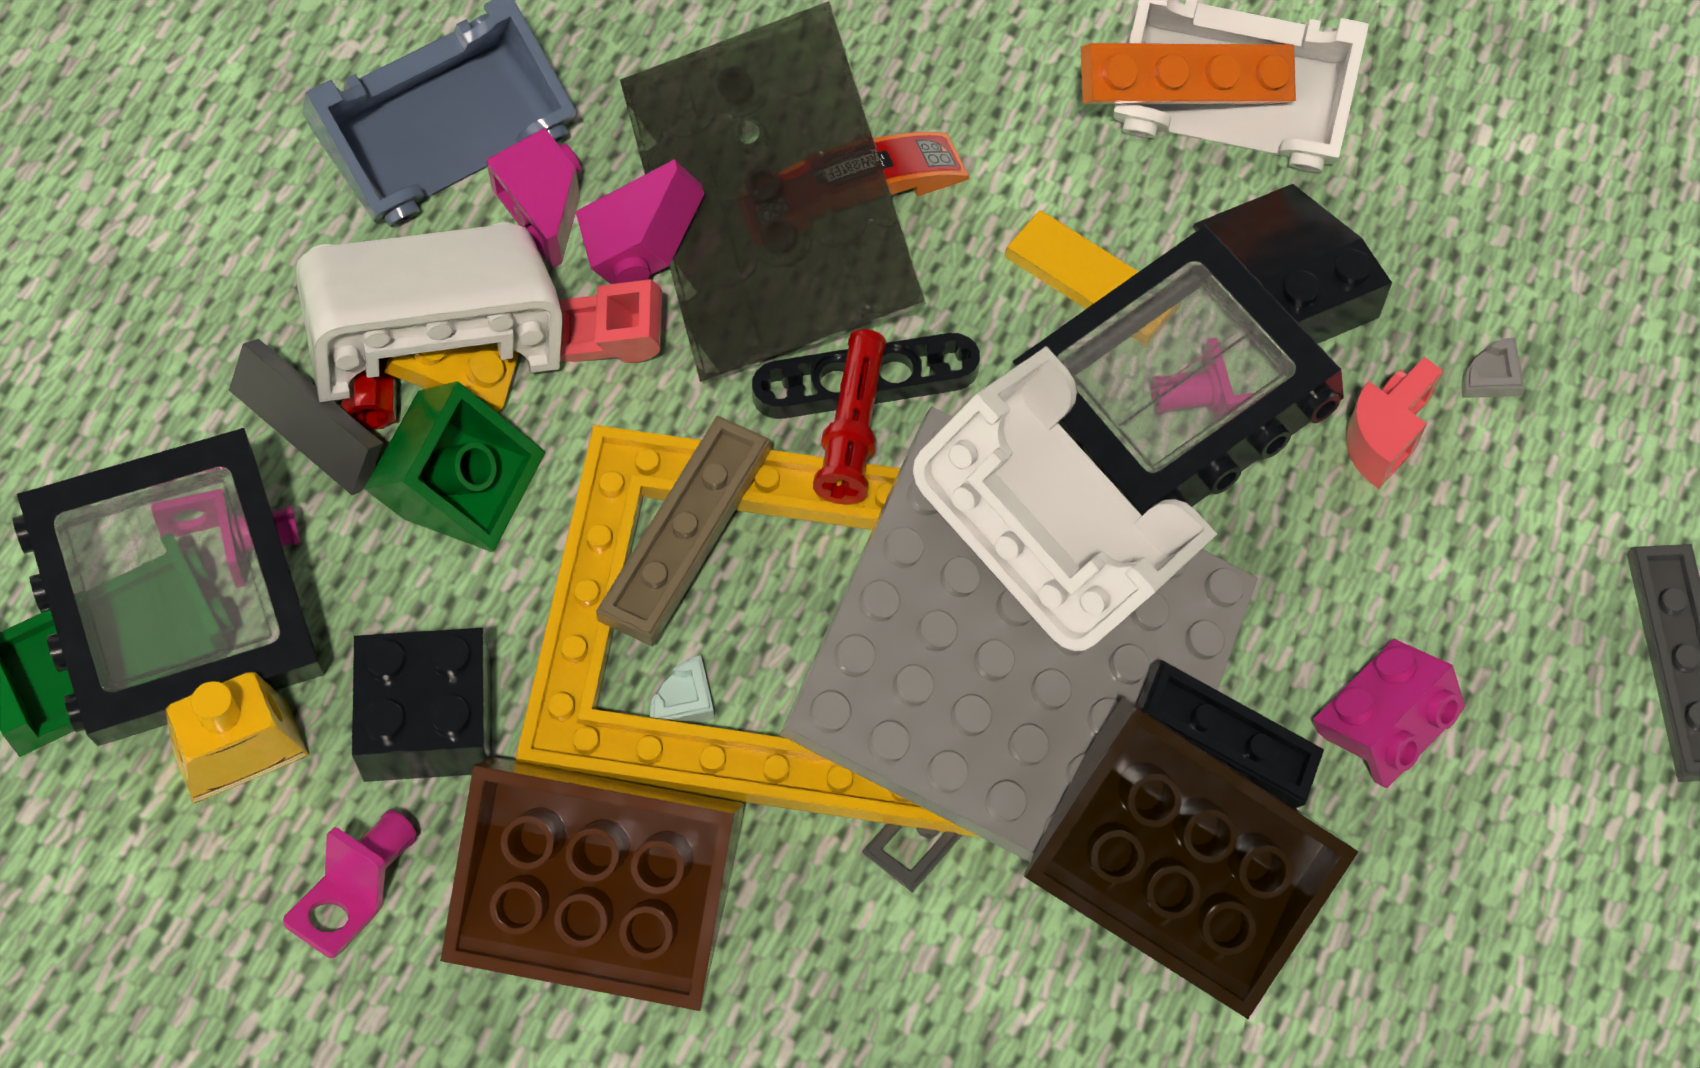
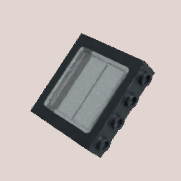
(1189, 375)
(163, 583)

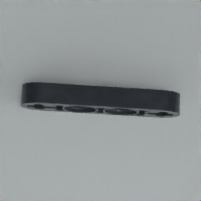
(934, 347)

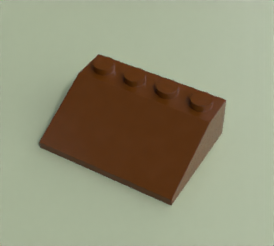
(591, 882)

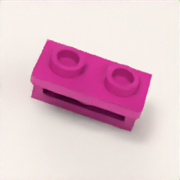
(1393, 710)

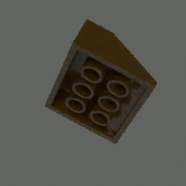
(1187, 858)

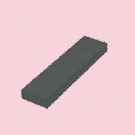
(1669, 608)

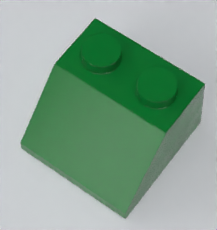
(455, 466)

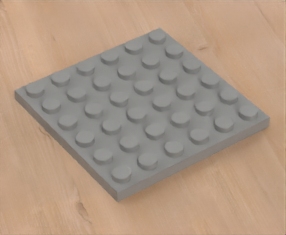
(960, 693)

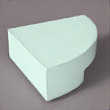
(684, 695)

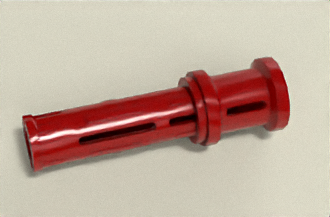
(849, 438)

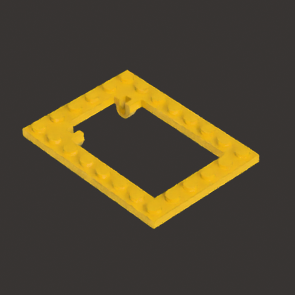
(561, 715)

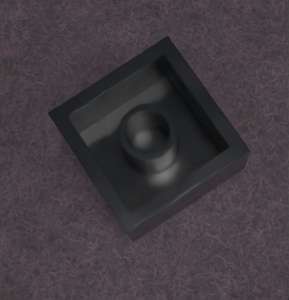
(421, 704)

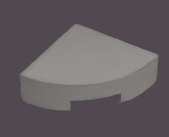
(1494, 372)

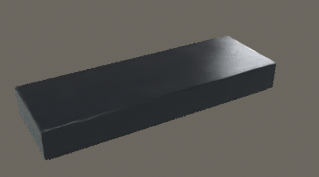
(1233, 733)

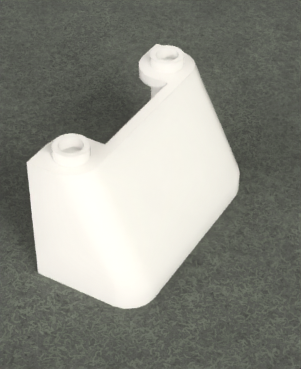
(1304, 129)
(426, 297)
(1047, 511)

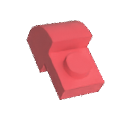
(614, 323)
(1385, 421)

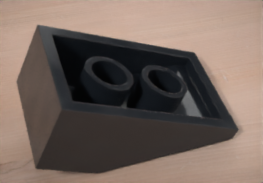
(1305, 260)

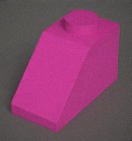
(539, 190)
(640, 224)

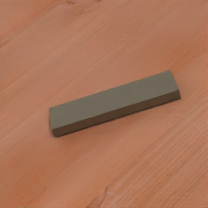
(684, 531)

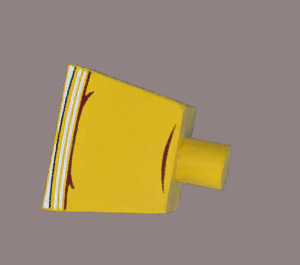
(231, 734)

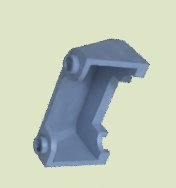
(439, 112)

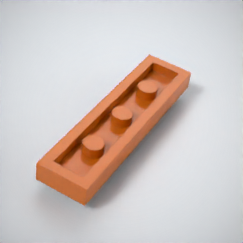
(1187, 73)

